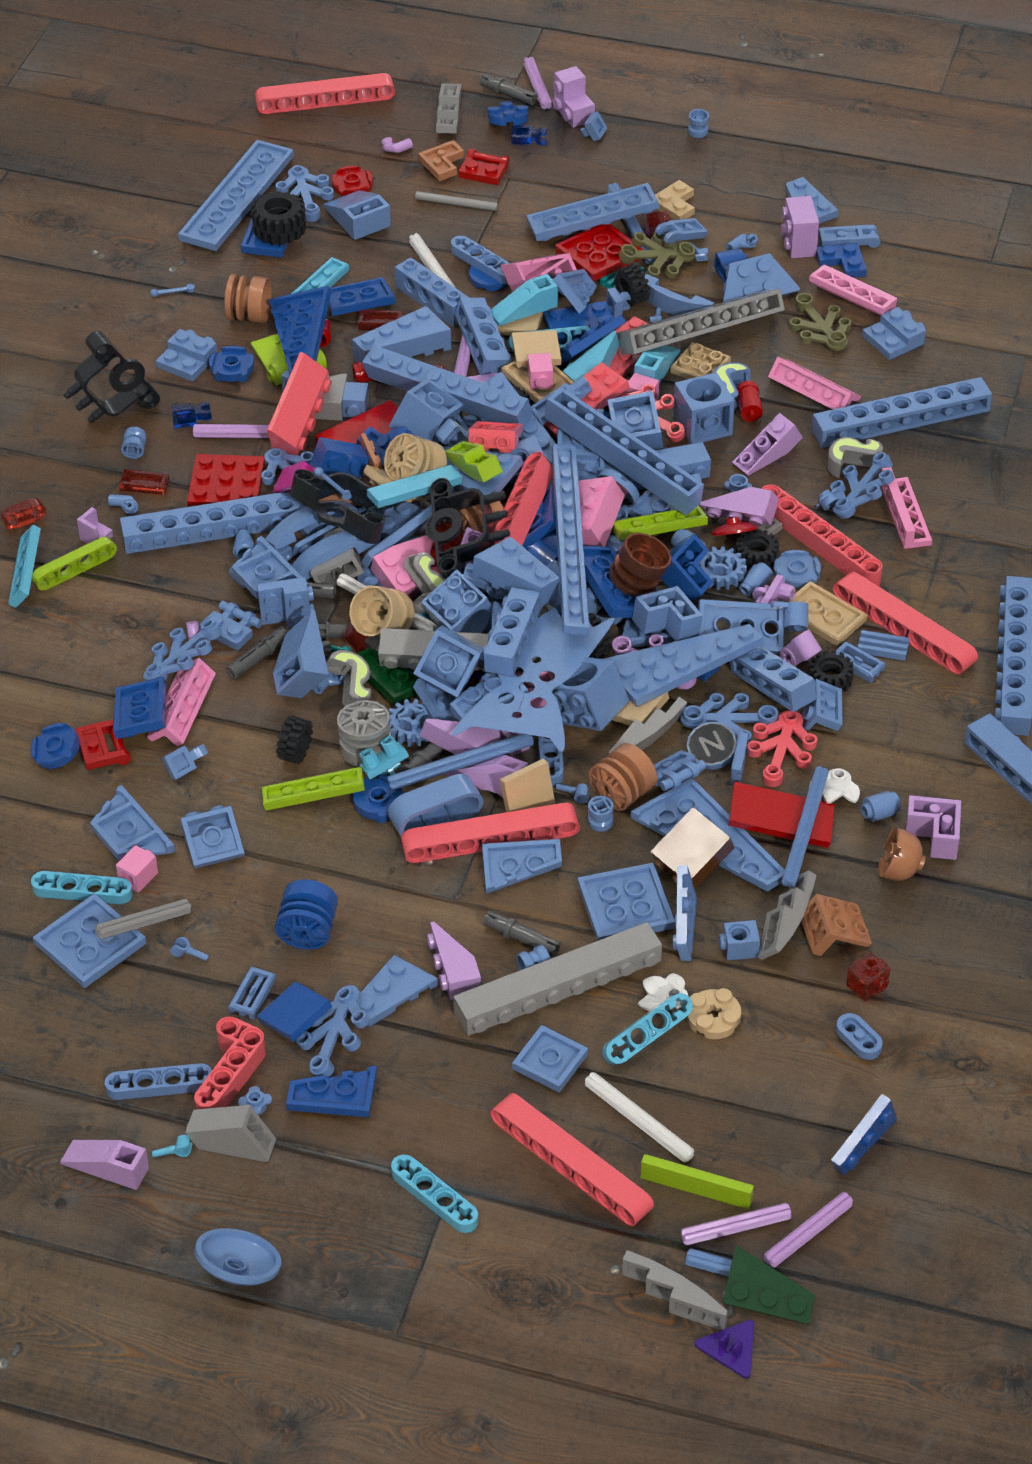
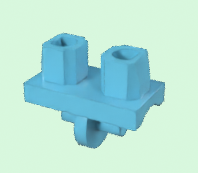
(384, 762)

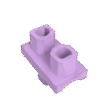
(775, 592)

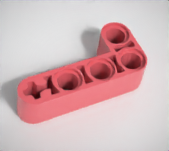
(244, 1053)

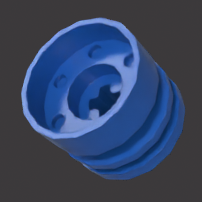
(306, 914)

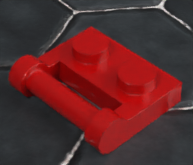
(483, 171)
(95, 748)

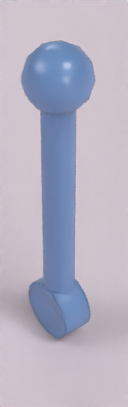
(189, 288)
(346, 494)

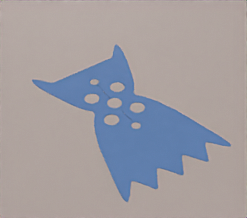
(559, 654)

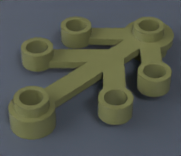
(682, 252)
(833, 339)

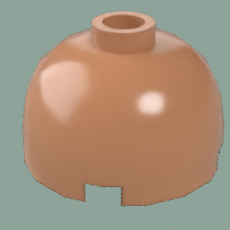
(902, 856)

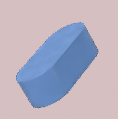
(436, 803)

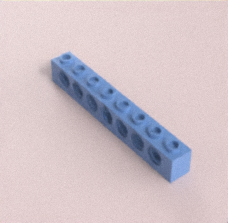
(902, 411)
(206, 522)
(1016, 656)

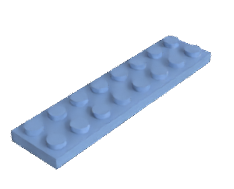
(235, 195)

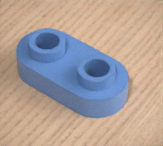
(861, 1037)

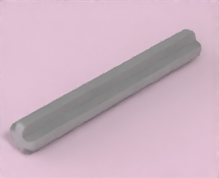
(142, 919)

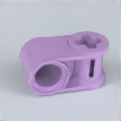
(800, 648)

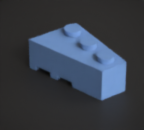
(513, 566)

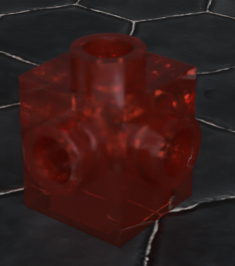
(868, 976)

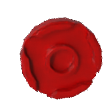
(351, 179)

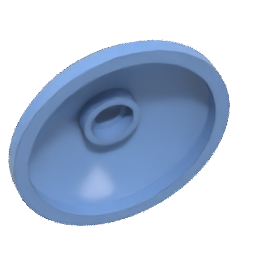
(237, 1257)

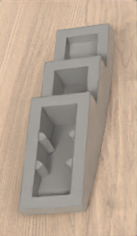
(448, 108)
(659, 722)
(784, 920)
(683, 1296)

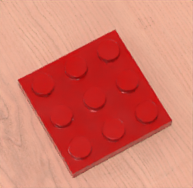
(596, 250)
(224, 478)

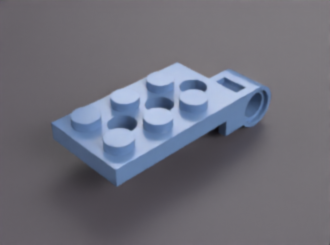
(784, 615)

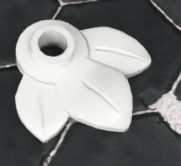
(839, 785)
(661, 989)

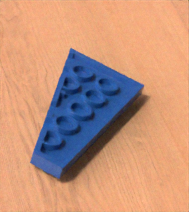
(301, 322)

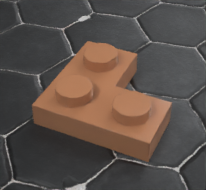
(440, 158)

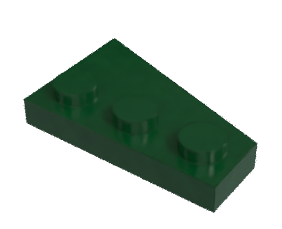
(392, 683)
(766, 1291)

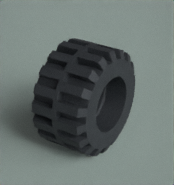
(278, 218)

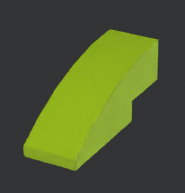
(474, 461)

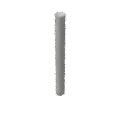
(472, 203)

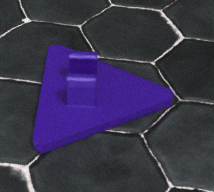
(731, 1347)

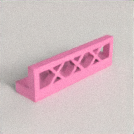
(853, 290)
(811, 384)
(902, 514)
(184, 702)

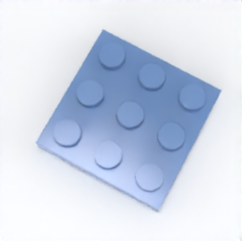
(625, 900)
(77, 948)

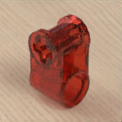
(653, 220)

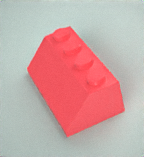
(299, 405)

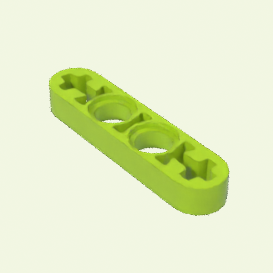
(50, 575)

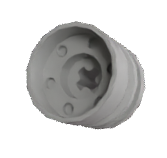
(362, 727)

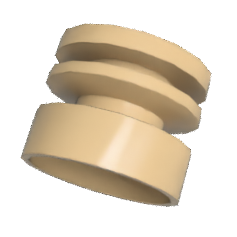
(412, 455)
(380, 608)

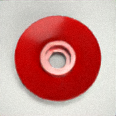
(732, 526)

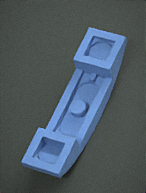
(672, 302)
(284, 534)
(328, 549)

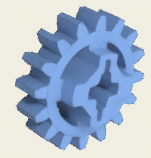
(721, 567)
(408, 721)

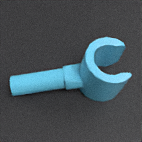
(182, 1148)

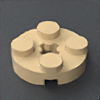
(719, 1001)

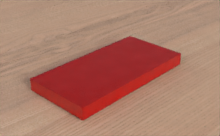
(350, 430)
(777, 813)

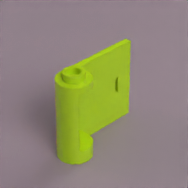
(273, 358)

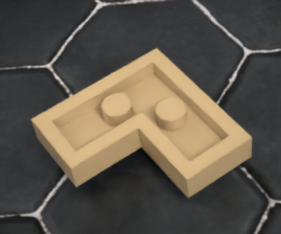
(674, 199)

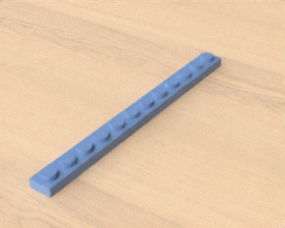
(569, 540)

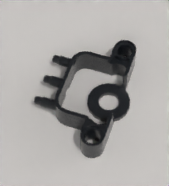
(129, 392)
(311, 488)
(442, 501)

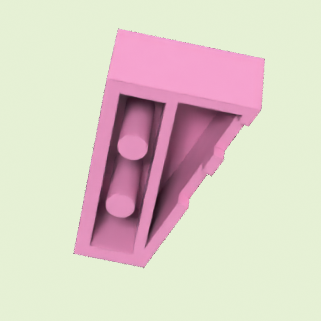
(519, 272)
(599, 508)

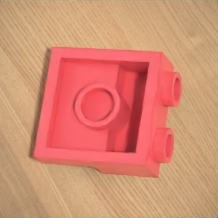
(496, 435)

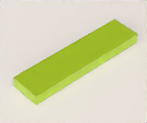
(659, 523)
(313, 788)
(697, 1181)

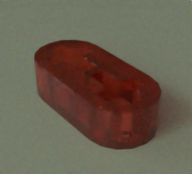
(23, 513)

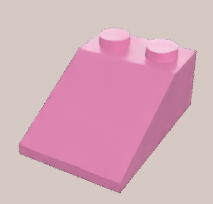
(390, 569)

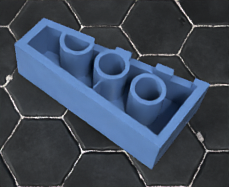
(407, 335)

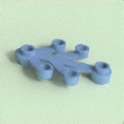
(299, 176)
(280, 459)
(845, 505)
(182, 654)
(695, 716)
(345, 1000)

